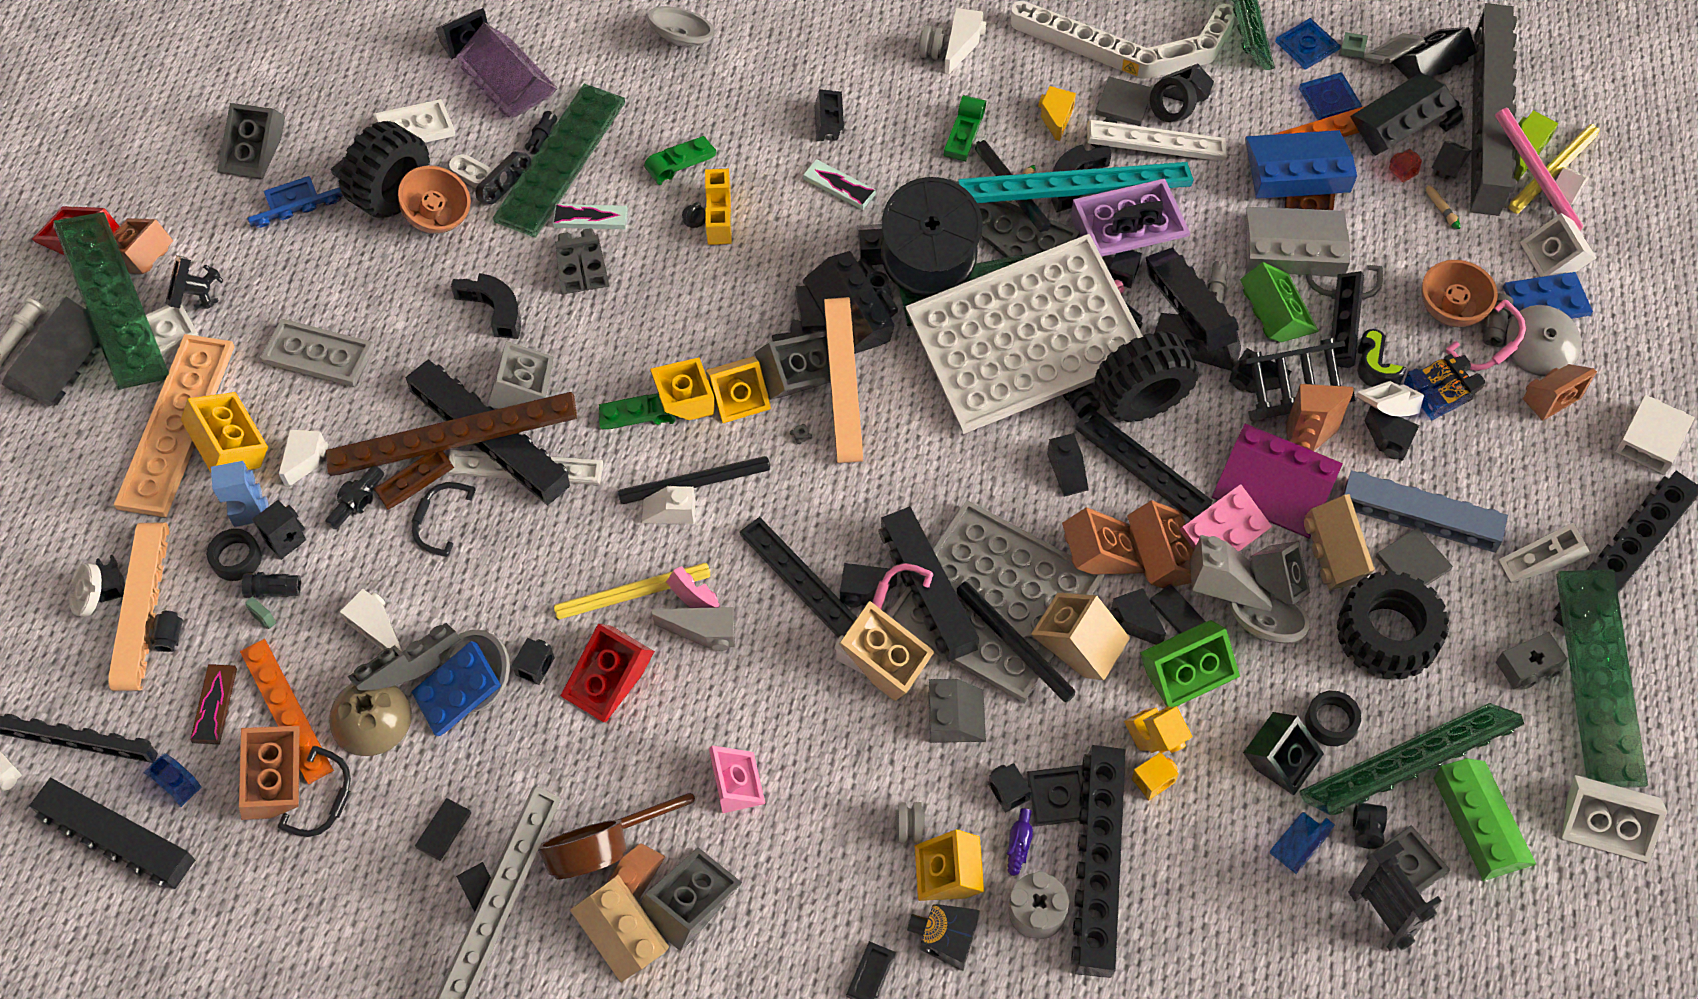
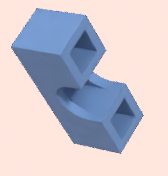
(237, 488)

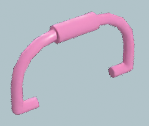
(1505, 351)
(883, 585)

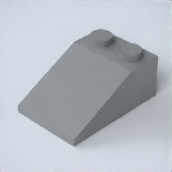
(520, 376)
(1226, 574)

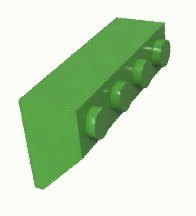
(1483, 818)

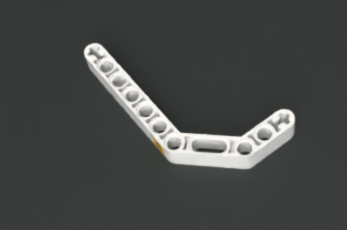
(1122, 53)

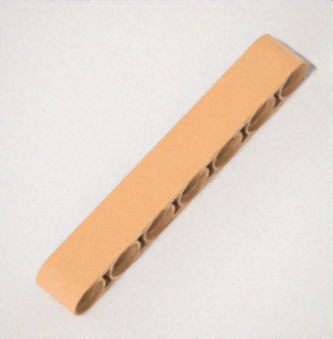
(843, 380)
(137, 607)

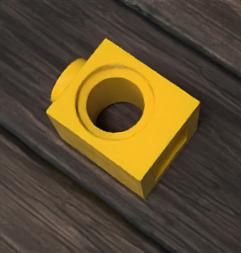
(1155, 775)

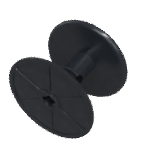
(930, 236)

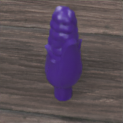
(1019, 842)

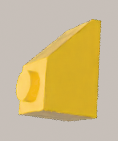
(1056, 110)

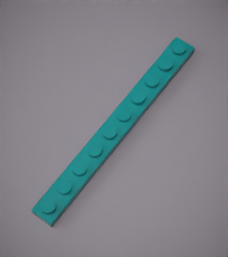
(1074, 182)

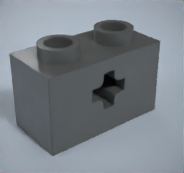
(1532, 660)

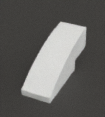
(1393, 399)

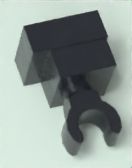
(111, 580)

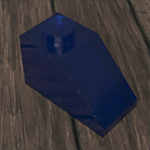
(173, 779)

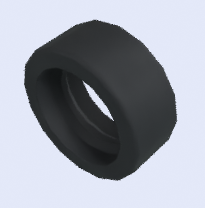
(1189, 96)
(227, 538)
(1324, 735)

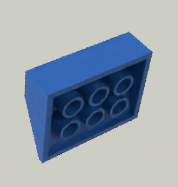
(1300, 164)

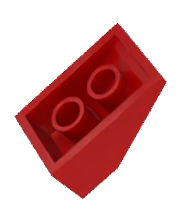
(47, 235)
(606, 671)

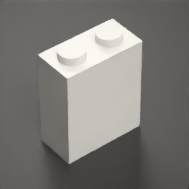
(1655, 434)

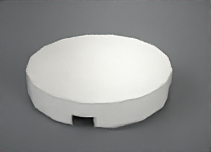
(87, 590)

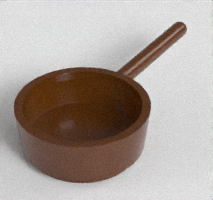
(598, 843)

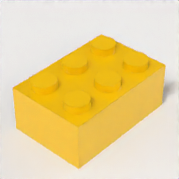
(223, 431)

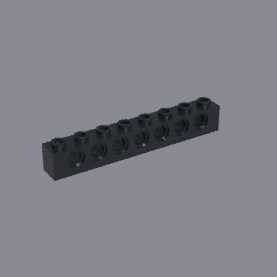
(1681, 494)
(1102, 960)

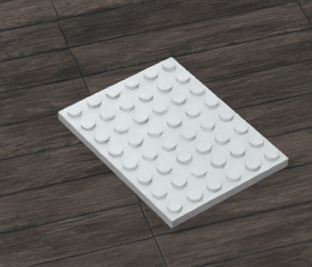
(1023, 332)

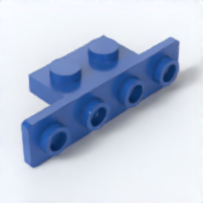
(291, 198)

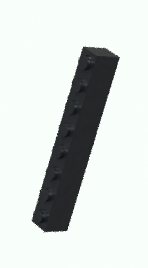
(512, 452)

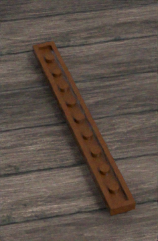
(451, 434)

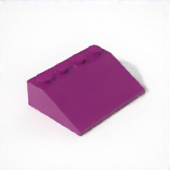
(1278, 477)

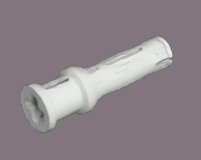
(21, 323)

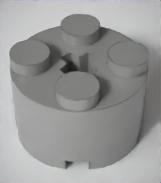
(1038, 889)

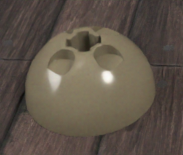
(372, 728)

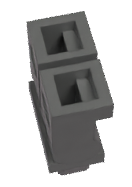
(579, 253)

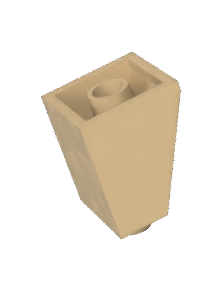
(1082, 634)

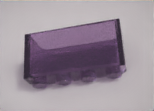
(504, 71)

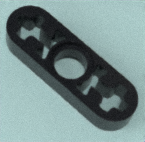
(493, 179)

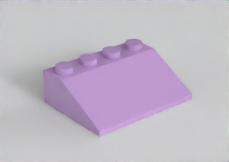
(1096, 212)

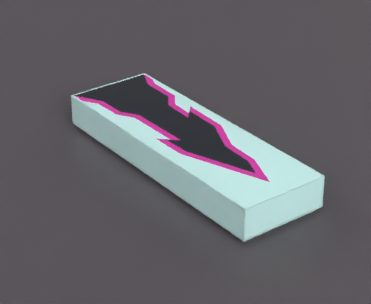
(839, 184)
(590, 216)

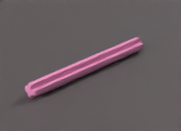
(1536, 165)

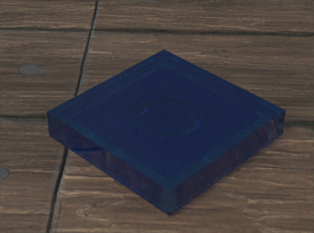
(1307, 43)
(1329, 96)

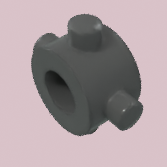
(801, 433)

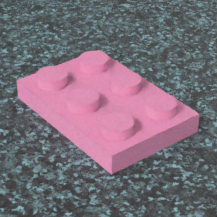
(1231, 519)

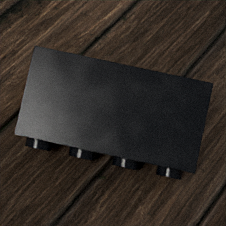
(54, 355)

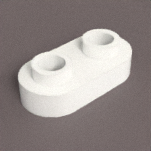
(473, 171)

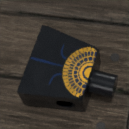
(946, 933)

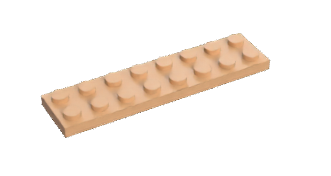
(165, 441)

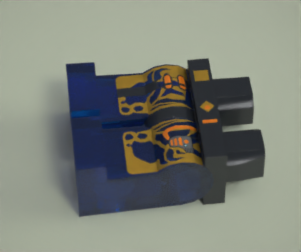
(1445, 384)

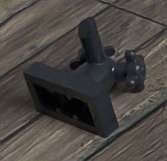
(182, 283)

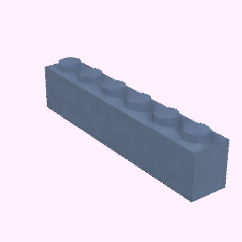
(1426, 510)

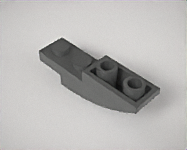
(397, 667)

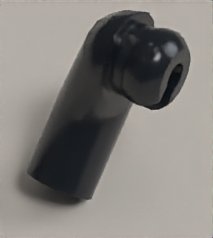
(1453, 118)

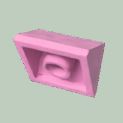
(736, 778)

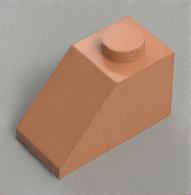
(638, 868)

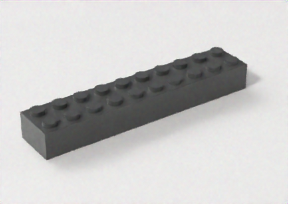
(1492, 91)

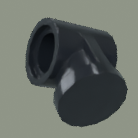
(1371, 823)

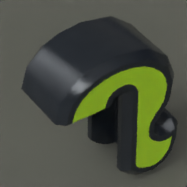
(1370, 367)

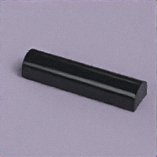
(1347, 316)

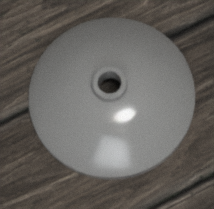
(680, 26)
(1537, 350)
(1280, 625)
(494, 653)

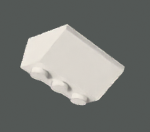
(1613, 818)

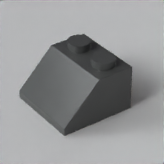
(1281, 571)
(956, 711)

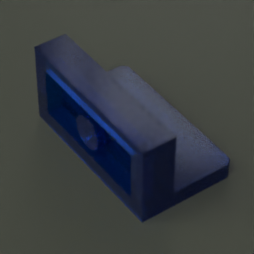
(1301, 841)

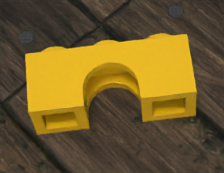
(718, 206)
(1158, 730)

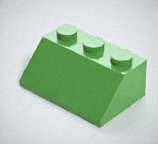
(1277, 303)
(1191, 663)

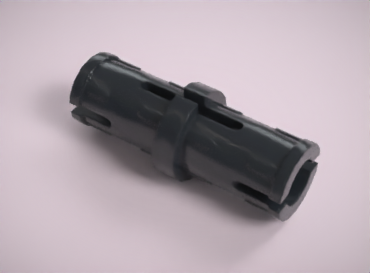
(540, 132)

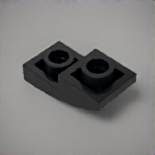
(1140, 214)

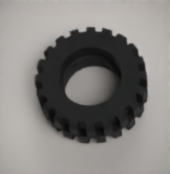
(377, 166)
(1146, 376)
(1383, 654)

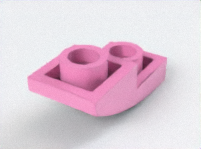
(685, 589)

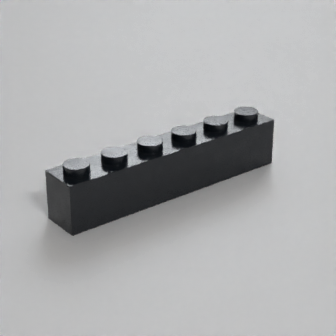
(1192, 299)
(939, 601)
(111, 833)

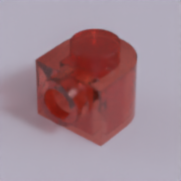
(1405, 165)

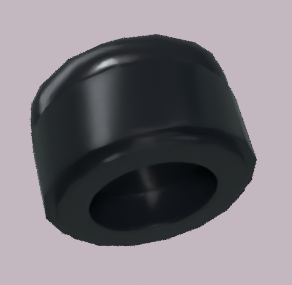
(694, 215)

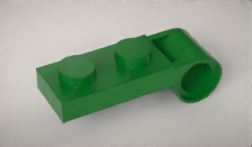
(965, 128)
(667, 162)
(633, 411)

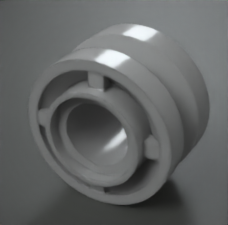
(931, 42)
(910, 822)

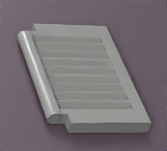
(1394, 48)

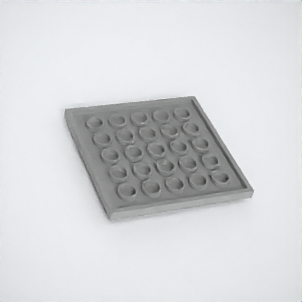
(1015, 577)

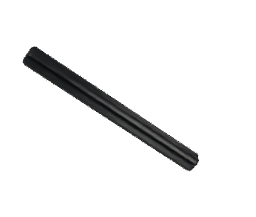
(996, 165)
(696, 479)
(1016, 642)

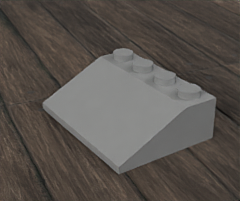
(1297, 240)

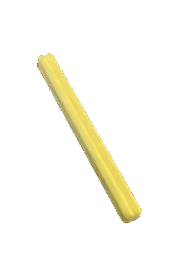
(1554, 167)
(624, 592)

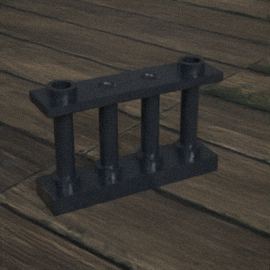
(1264, 408)
(1393, 896)

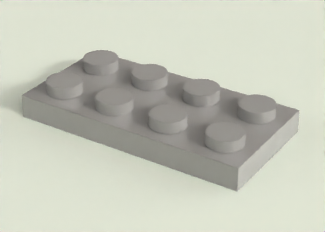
(317, 352)

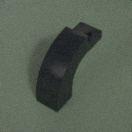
(1079, 159)
(490, 290)

